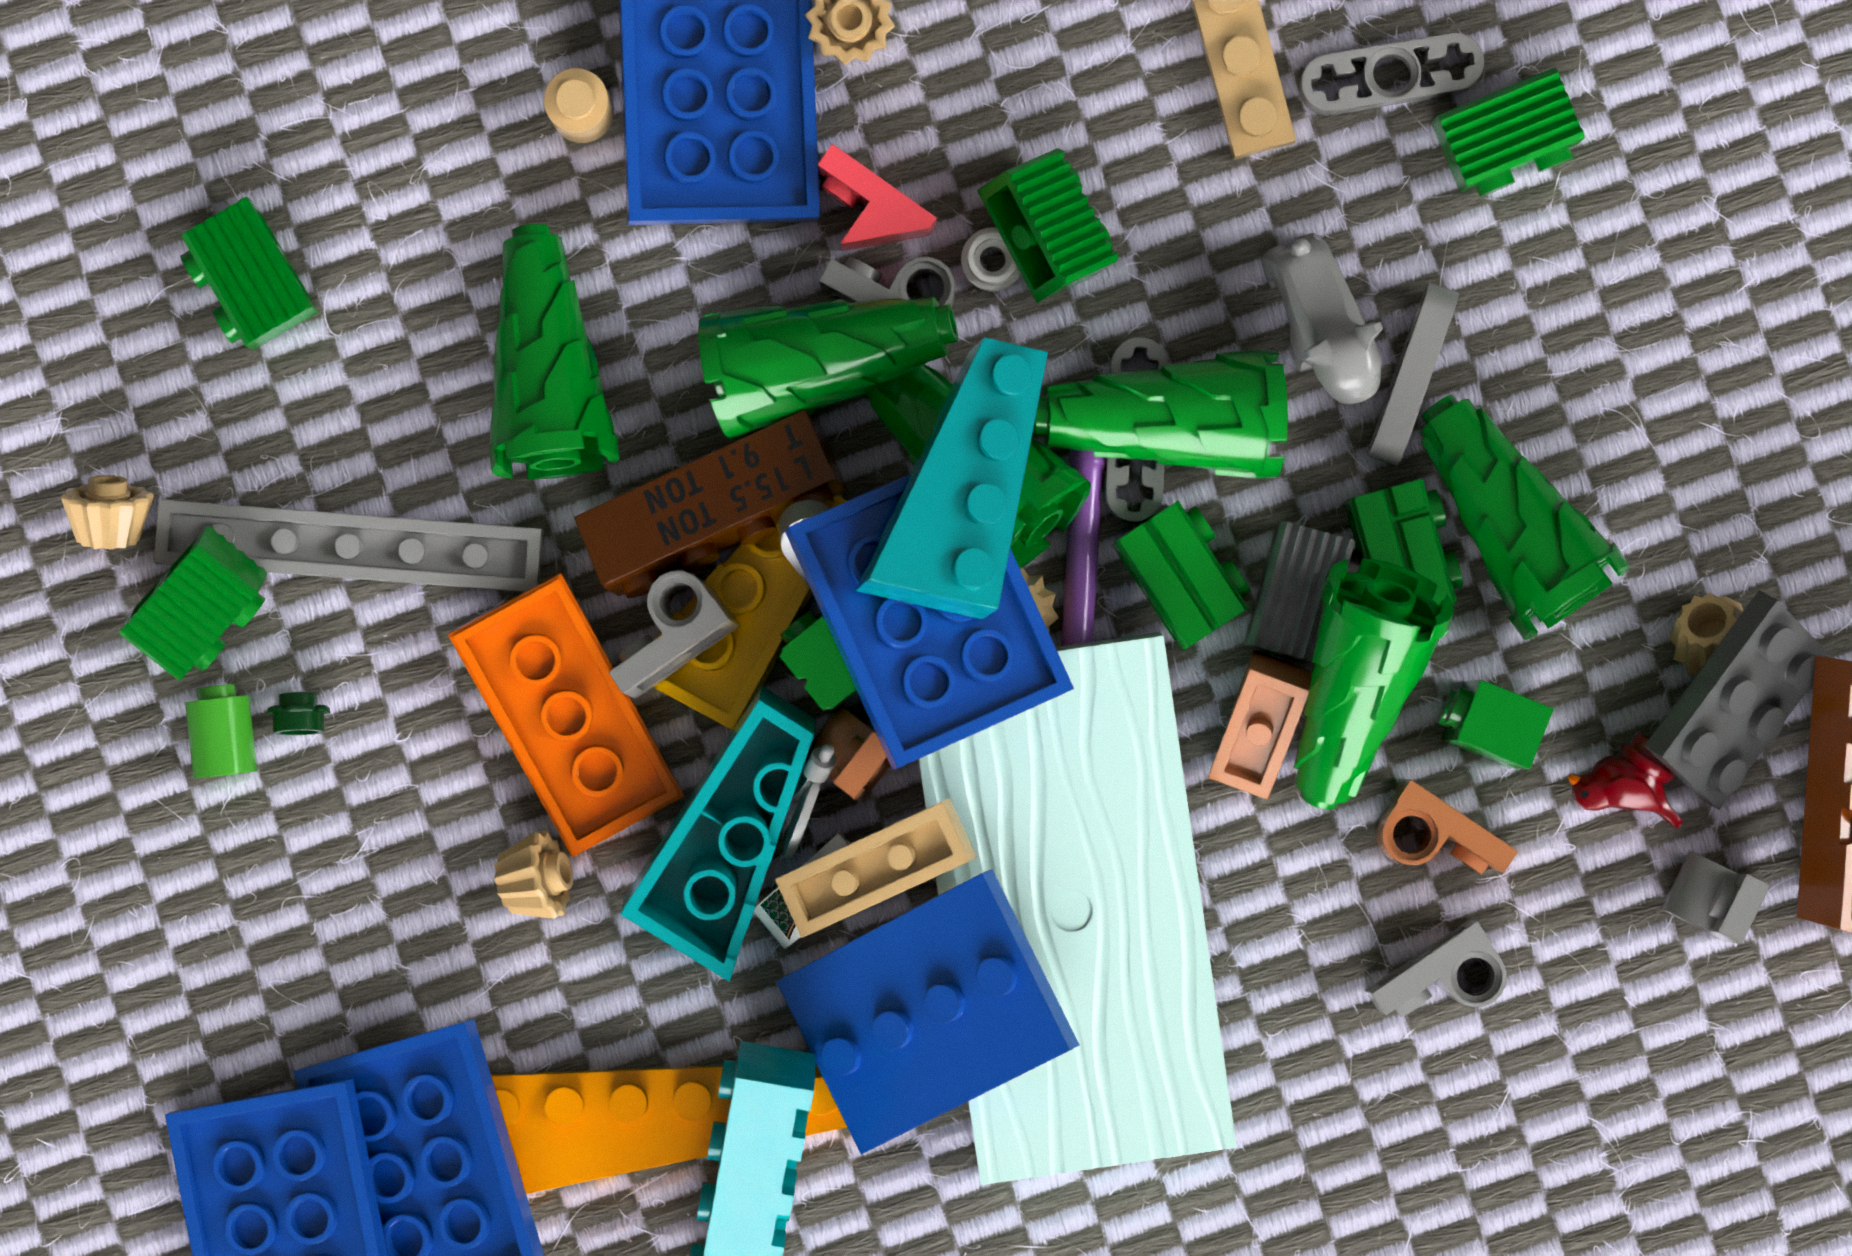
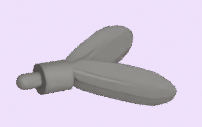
(813, 774)

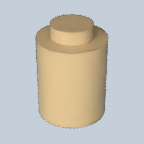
(578, 105)

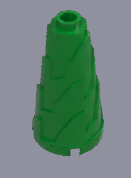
(813, 355)
(545, 371)
(1185, 414)
(1050, 487)
(1531, 539)
(1366, 661)

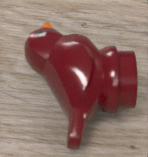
(1627, 782)

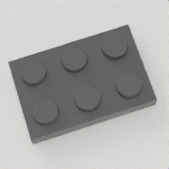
(1737, 701)

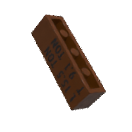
(709, 505)

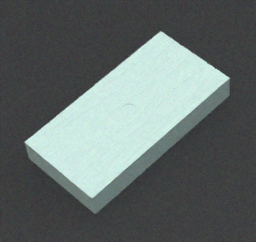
(1098, 861)

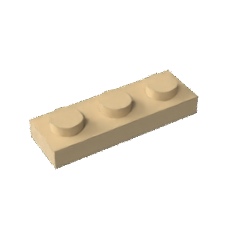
(1244, 75)
(876, 868)

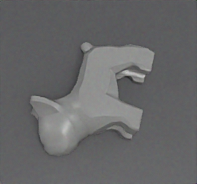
(1325, 319)

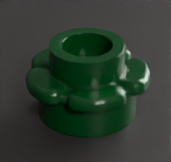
(298, 714)

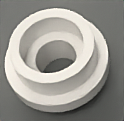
(978, 276)

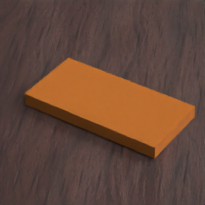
(566, 714)

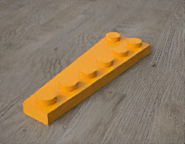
(620, 1120)

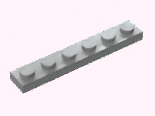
(360, 545)

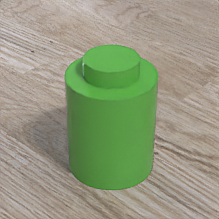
(220, 732)

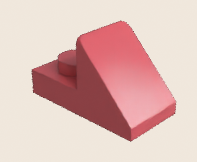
(887, 213)

